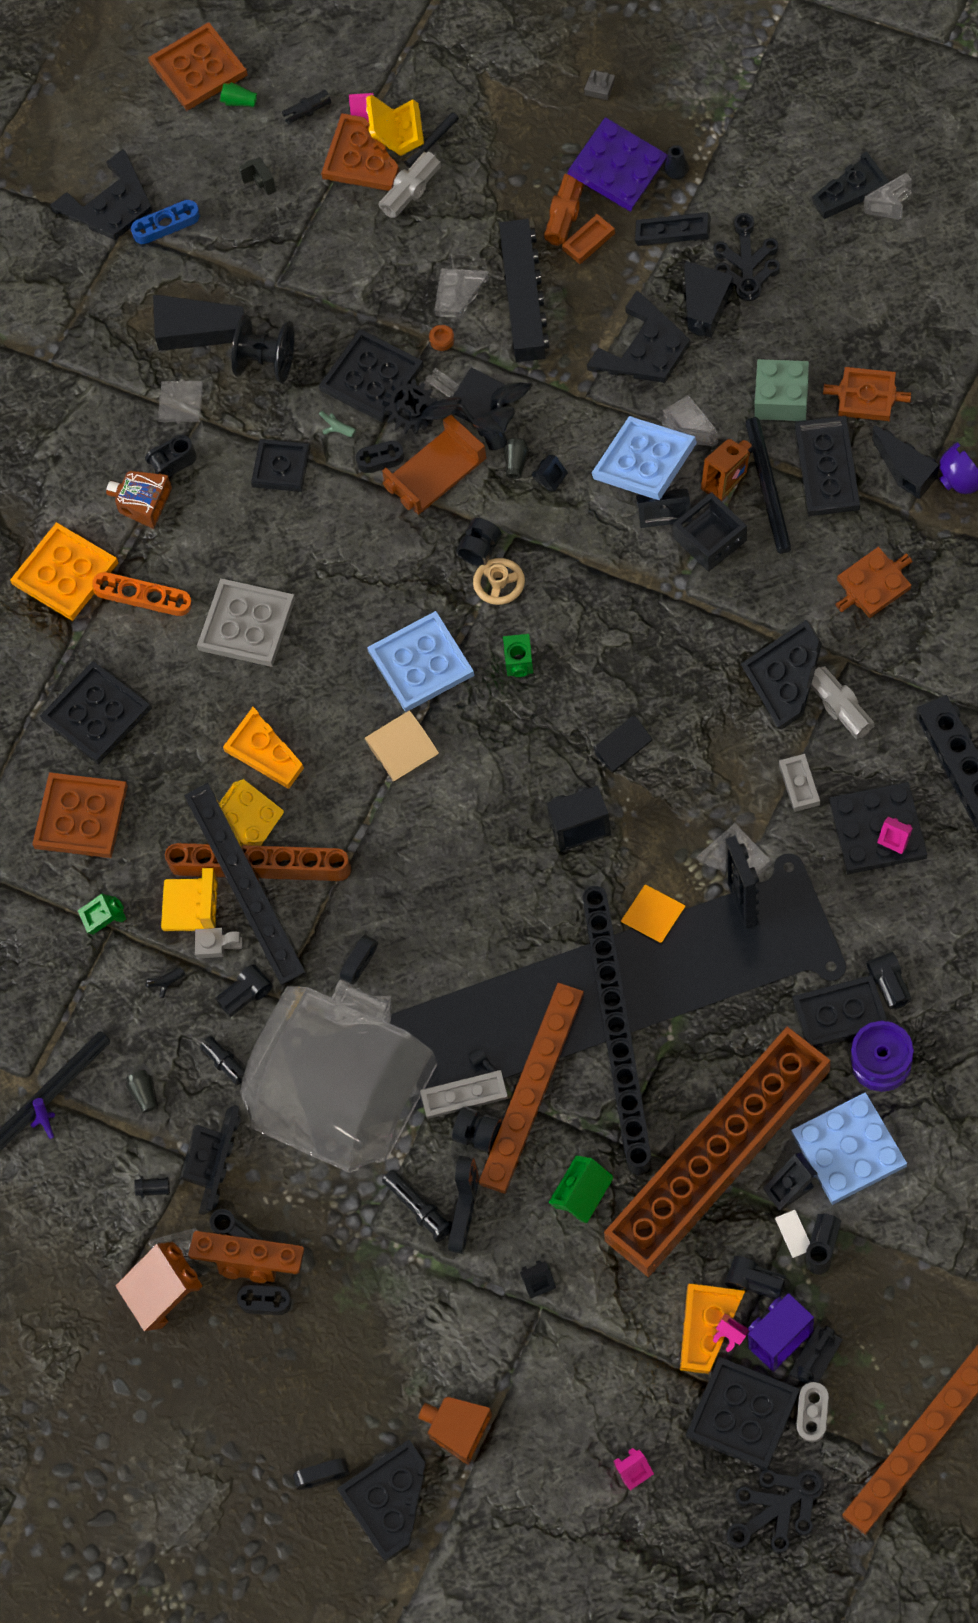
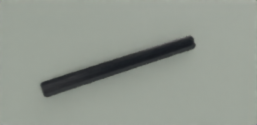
(768, 485)
(53, 1087)

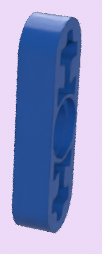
(169, 212)

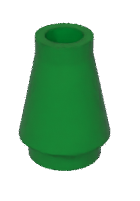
(237, 96)

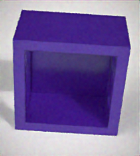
(780, 1331)

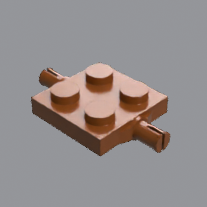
(867, 393)
(873, 582)

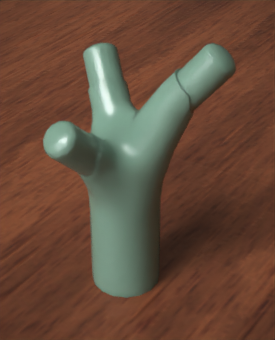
(336, 425)

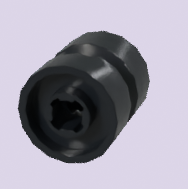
(478, 543)
(485, 1133)

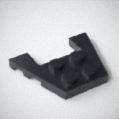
(115, 207)
(653, 350)

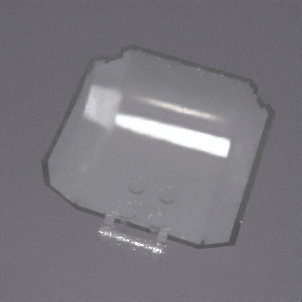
(334, 1077)

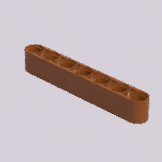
(270, 866)

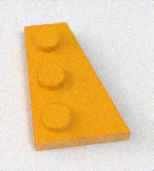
(263, 750)
(702, 1314)

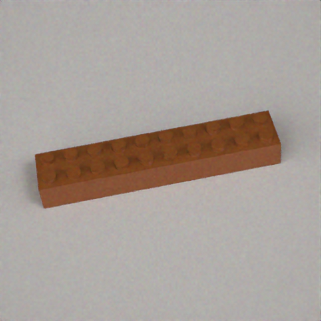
(717, 1151)

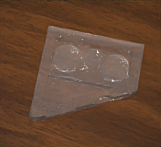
(457, 290)
(715, 853)

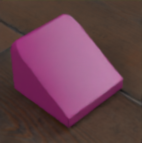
(358, 105)

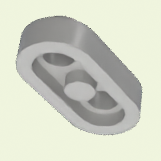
(812, 1412)

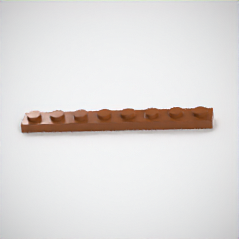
(531, 1088)
(915, 1447)

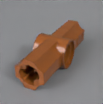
(564, 210)

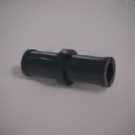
(306, 107)
(223, 1060)

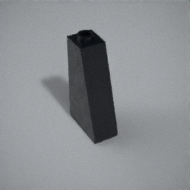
(193, 323)

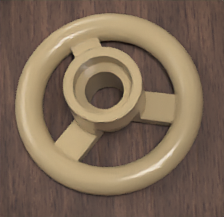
(495, 569)

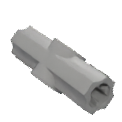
(409, 184)
(841, 703)

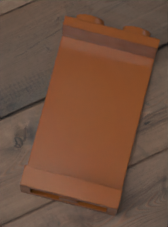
(436, 467)

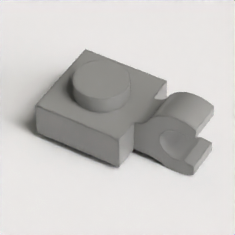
(212, 942)

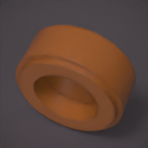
(441, 337)

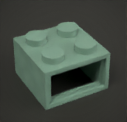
(781, 390)

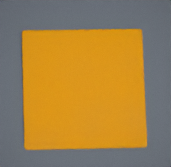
(653, 913)

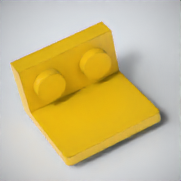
(249, 813)
(190, 903)

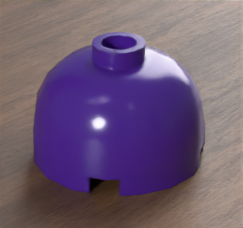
(958, 471)

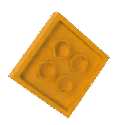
(63, 571)

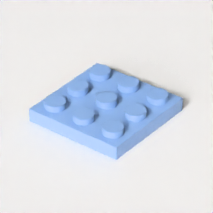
(644, 458)
(420, 661)
(849, 1148)

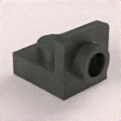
(257, 171)

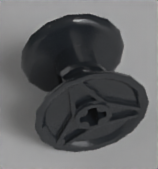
(262, 348)

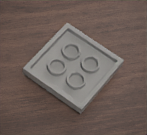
(246, 622)

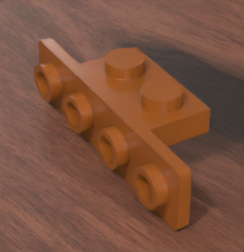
(245, 1256)

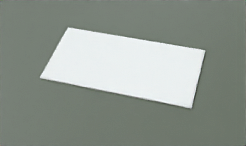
(793, 1233)

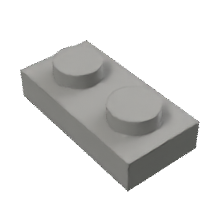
(799, 782)

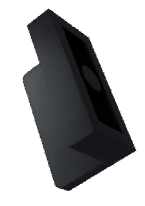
(663, 512)

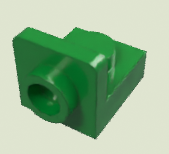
(101, 912)

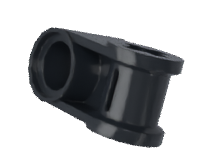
(170, 457)

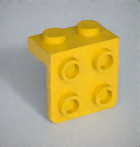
(395, 128)

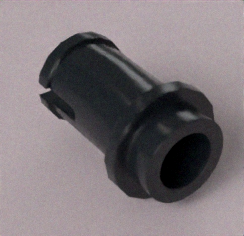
(154, 1186)

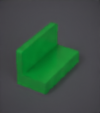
(581, 1188)

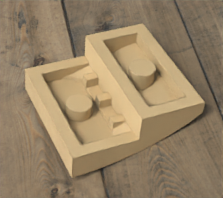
(401, 745)

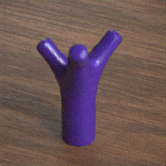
(42, 1116)

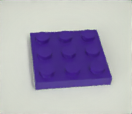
(617, 164)

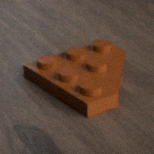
(359, 157)

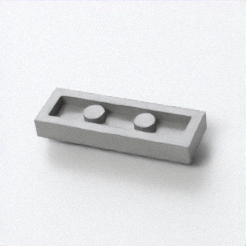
(465, 1092)

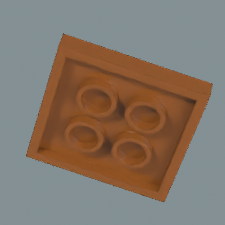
(197, 66)
(80, 815)

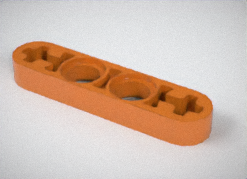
(140, 598)

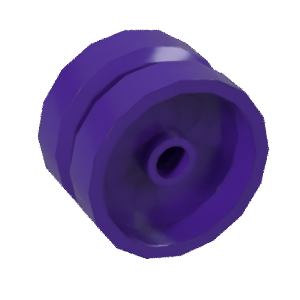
(880, 1040)

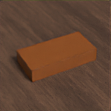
(588, 239)

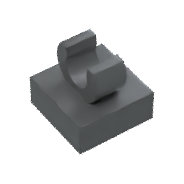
(599, 85)

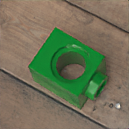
(514, 646)

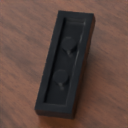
(673, 229)

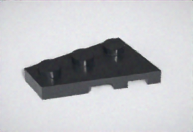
(850, 187)

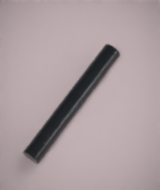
(431, 139)

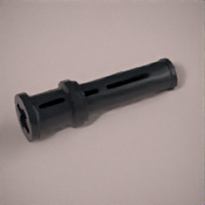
(429, 1211)

